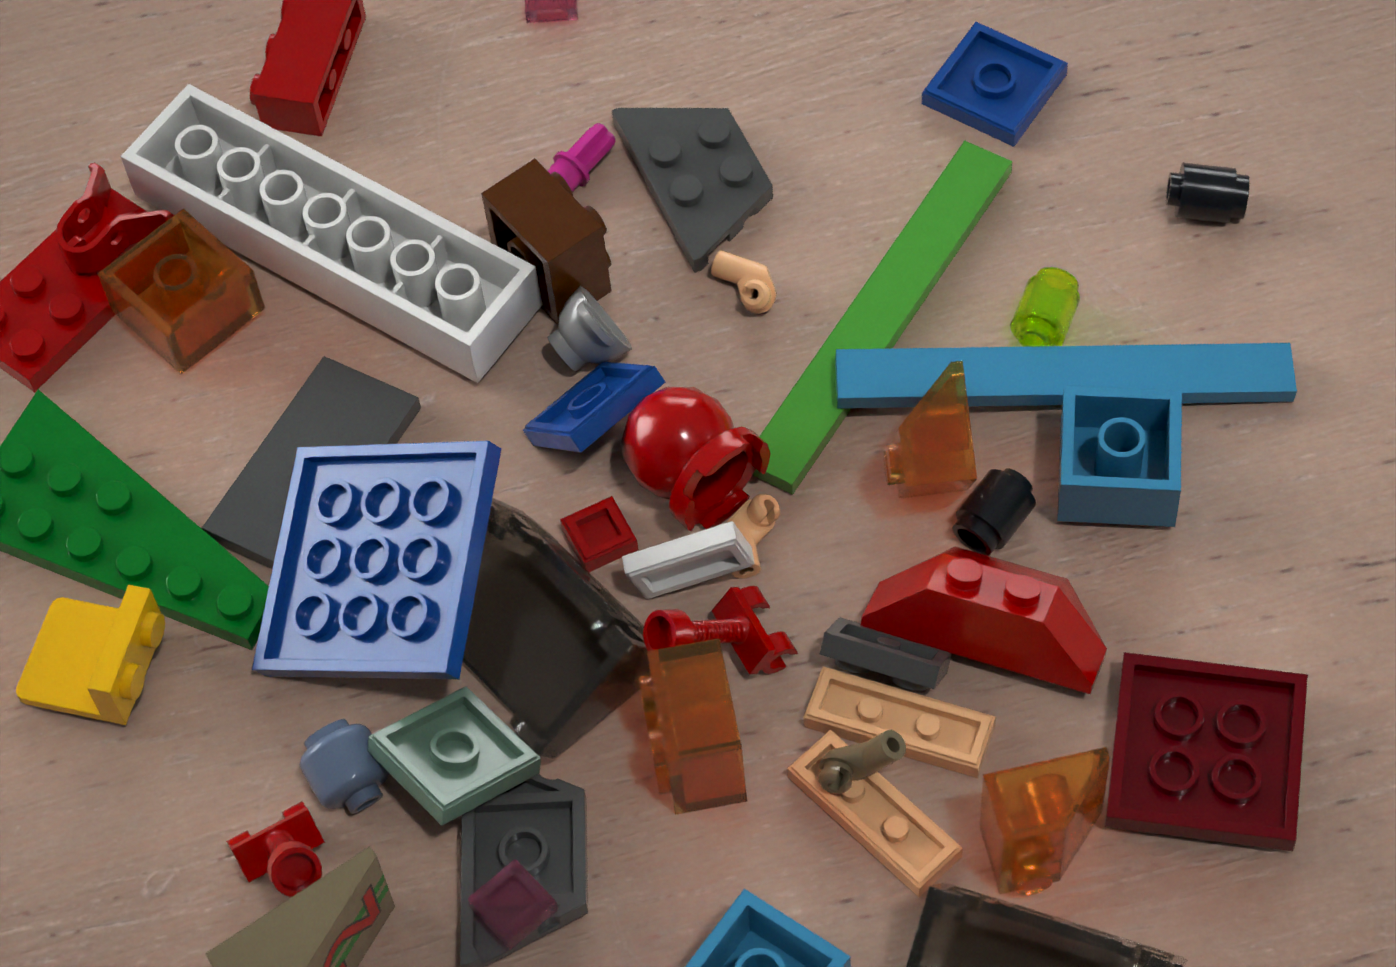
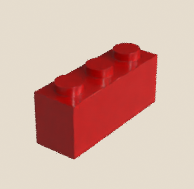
(306, 63)

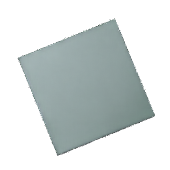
(454, 755)

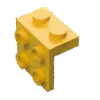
(93, 656)

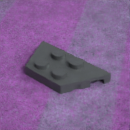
(696, 173)
(546, 832)

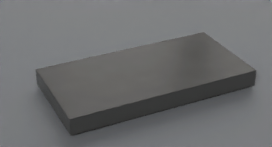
(329, 410)

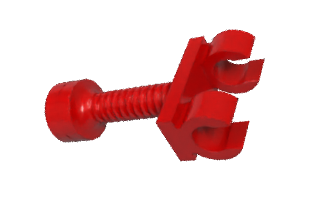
(734, 625)
(282, 851)

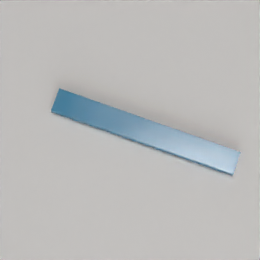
(1039, 373)

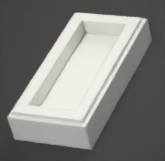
(688, 560)

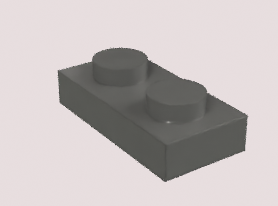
(865, 649)

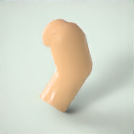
(751, 277)
(755, 521)

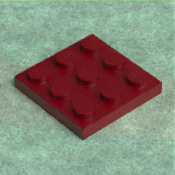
(1207, 751)

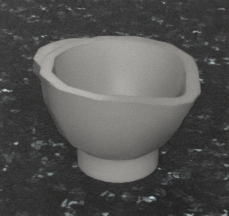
(587, 333)

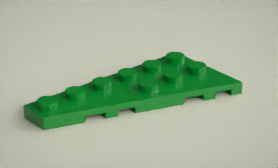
(101, 524)

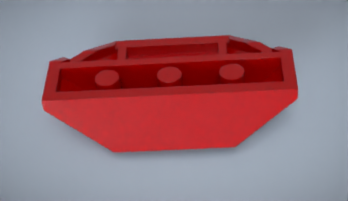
(993, 616)

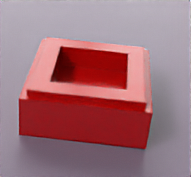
(599, 534)

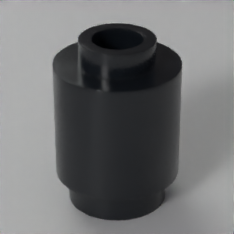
(1208, 193)
(994, 511)

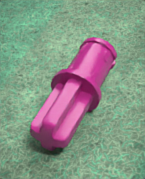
(583, 156)

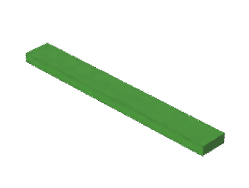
(883, 308)

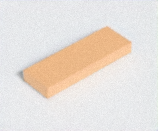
(930, 727)
(880, 820)

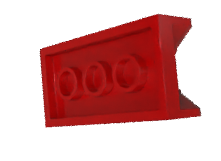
(55, 295)

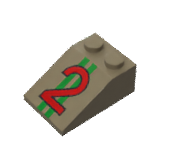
(319, 926)

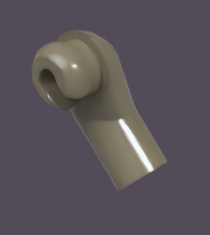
(859, 761)

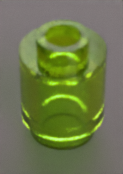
(1046, 308)

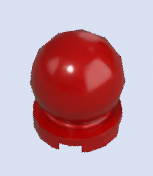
(690, 453)

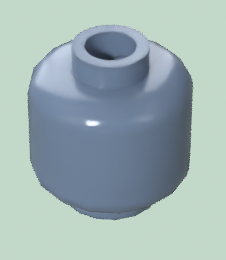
(342, 768)

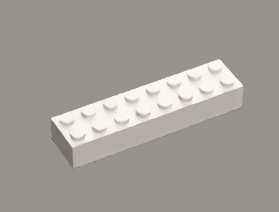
(335, 232)

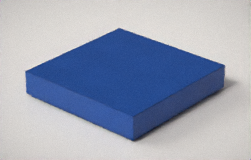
(994, 83)
(593, 406)

